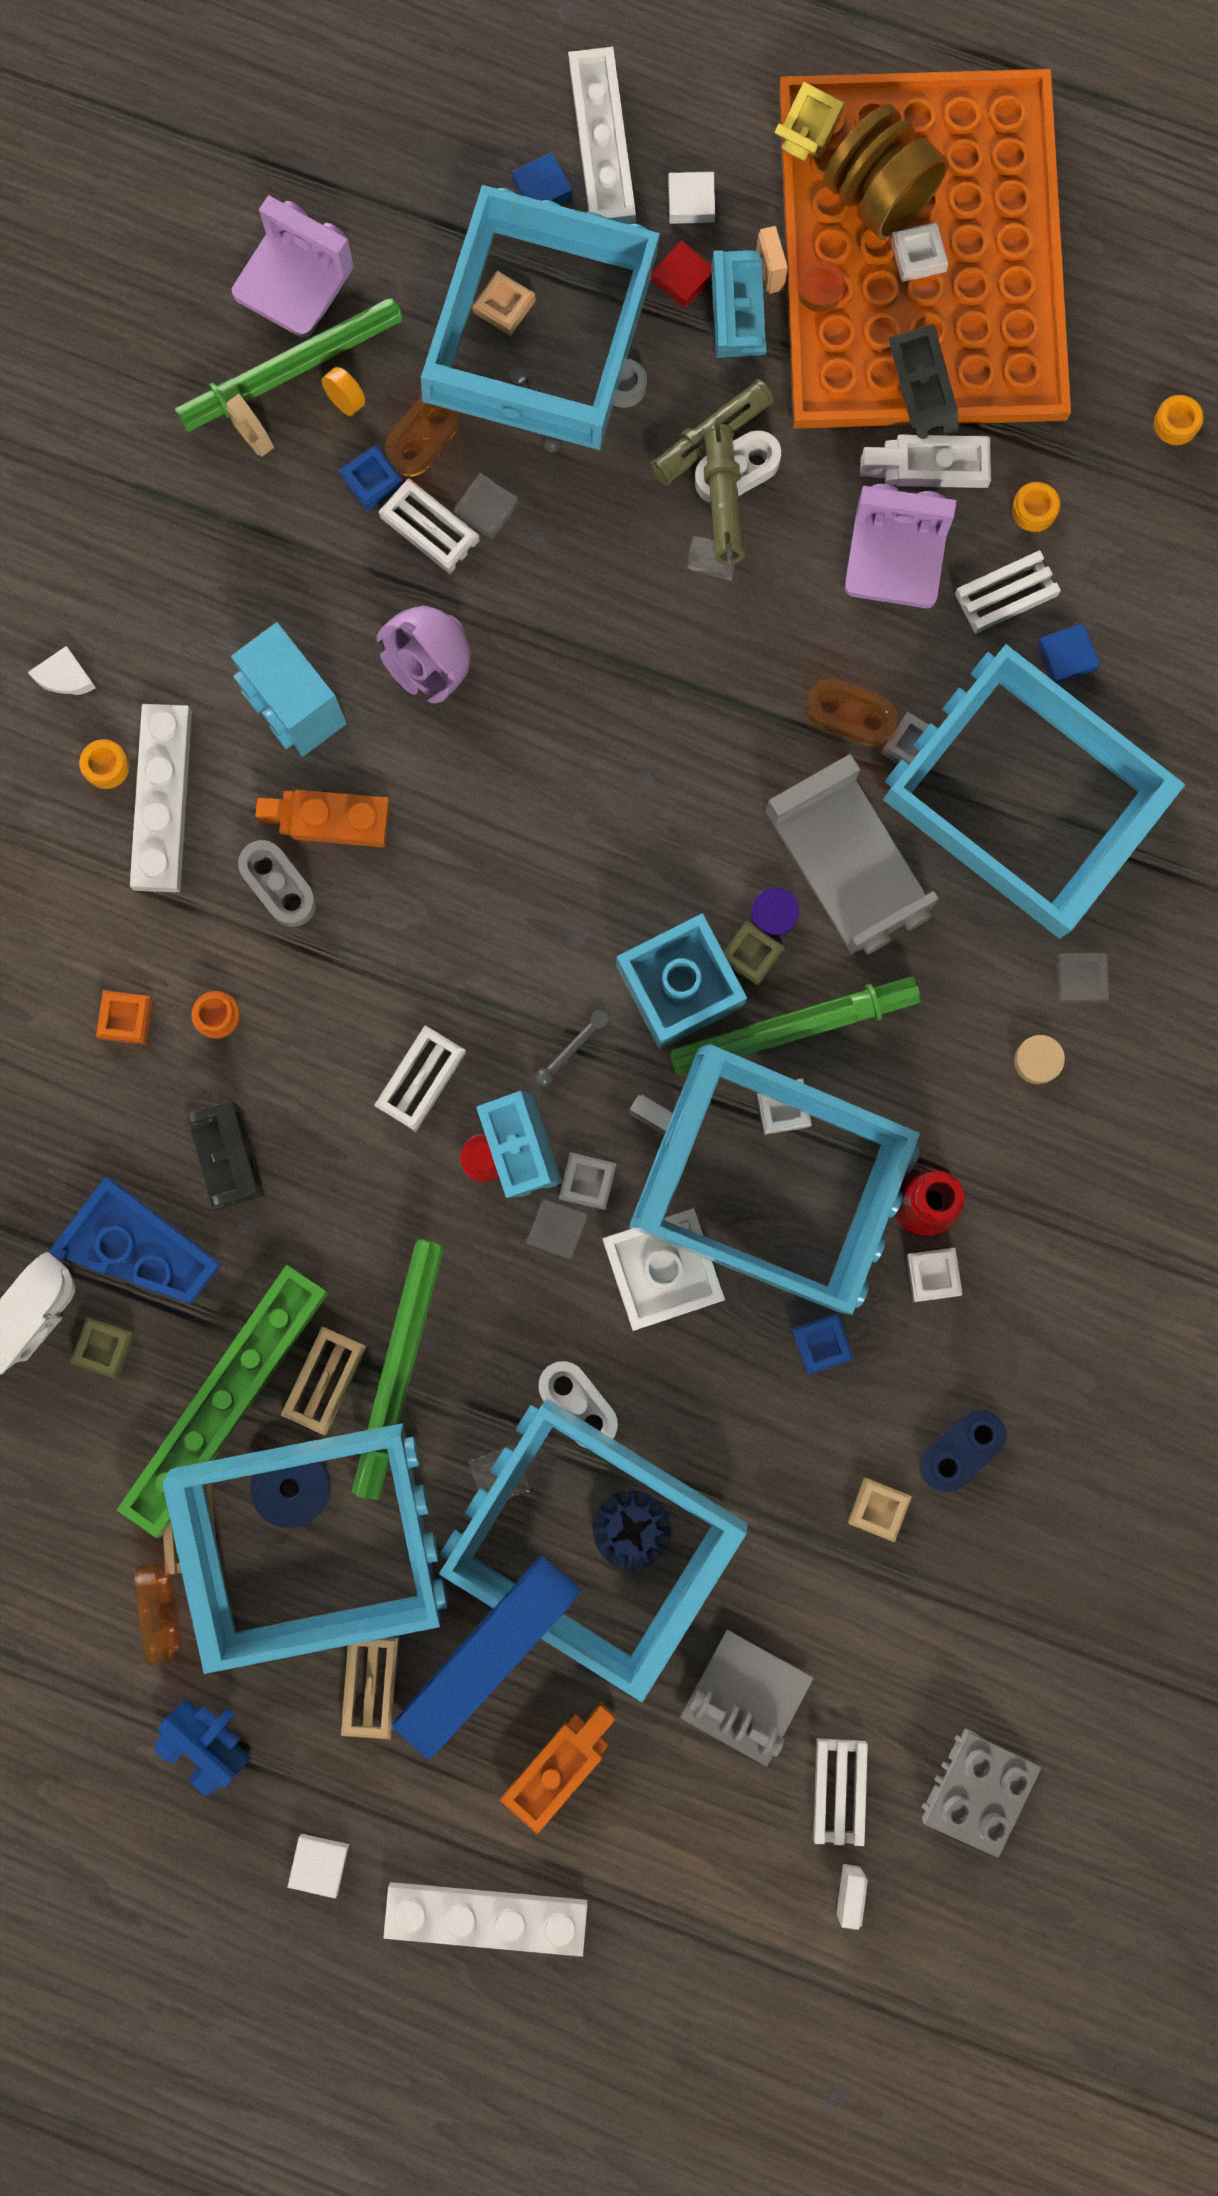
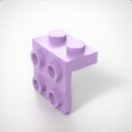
(294, 268)
(898, 545)

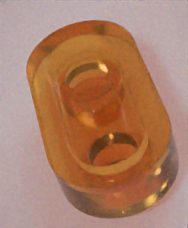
(421, 435)
(853, 708)
(158, 1635)

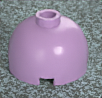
(426, 651)

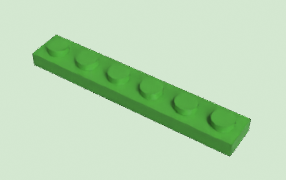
(226, 1393)

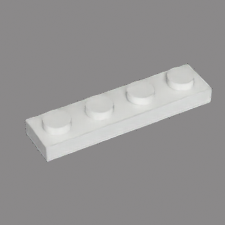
(602, 134)
(160, 798)
(485, 1919)

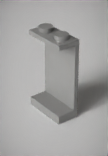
(849, 857)

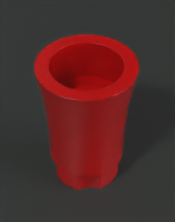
(917, 1215)

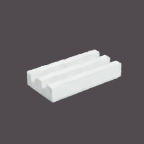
(457, 550)
(1041, 575)
(435, 1089)
(839, 1835)

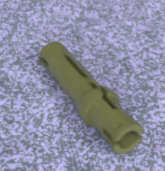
(671, 464)
(722, 476)

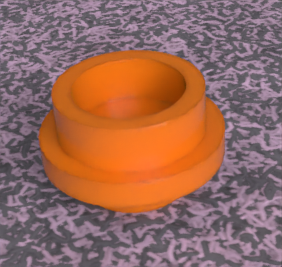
(215, 1014)

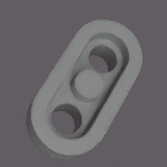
(277, 885)

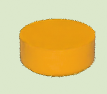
(343, 391)
(1178, 420)
(1035, 506)
(104, 764)

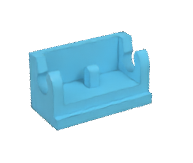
(738, 304)
(519, 1144)

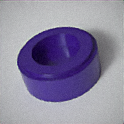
(775, 912)

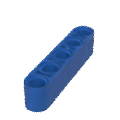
(485, 1657)

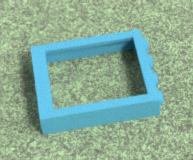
(560, 229)
(1152, 781)
(878, 1202)
(204, 1580)
(630, 1673)

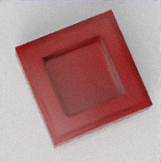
(682, 274)

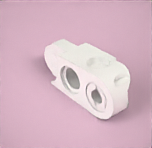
(33, 1308)

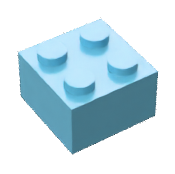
(286, 685)
(681, 981)

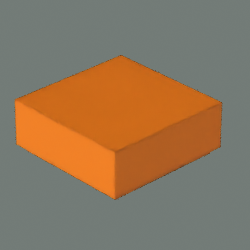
(124, 1017)

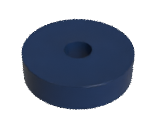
(288, 1511)

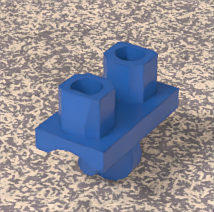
(205, 1742)

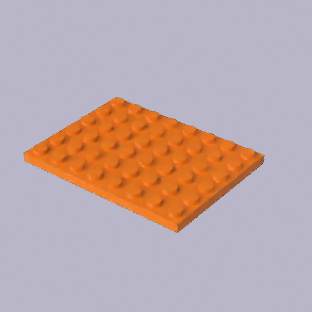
(1000, 229)

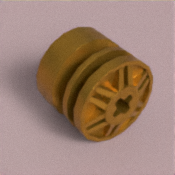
(885, 171)

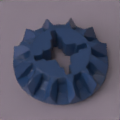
(609, 1522)

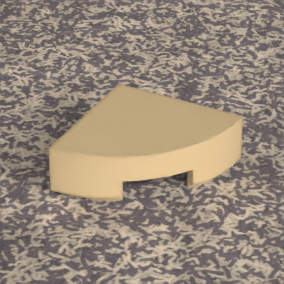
(248, 425)

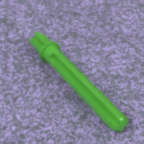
(290, 363)
(805, 1022)
(399, 1362)

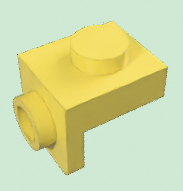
(810, 122)

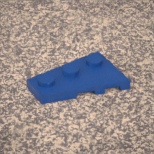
(133, 1242)

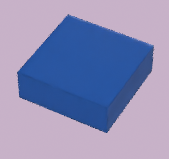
(543, 180)
(371, 477)
(1068, 653)
(822, 1344)

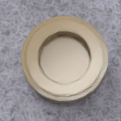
(1039, 1059)

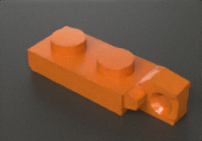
(328, 817)
(559, 1768)

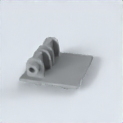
(747, 1698)
(980, 1793)

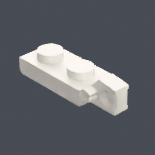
(930, 461)

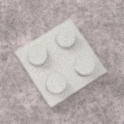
(659, 1278)

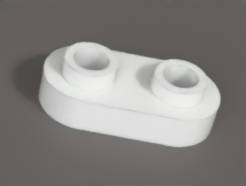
(746, 446)
(583, 1398)

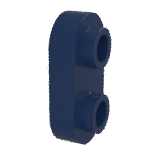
(962, 1448)

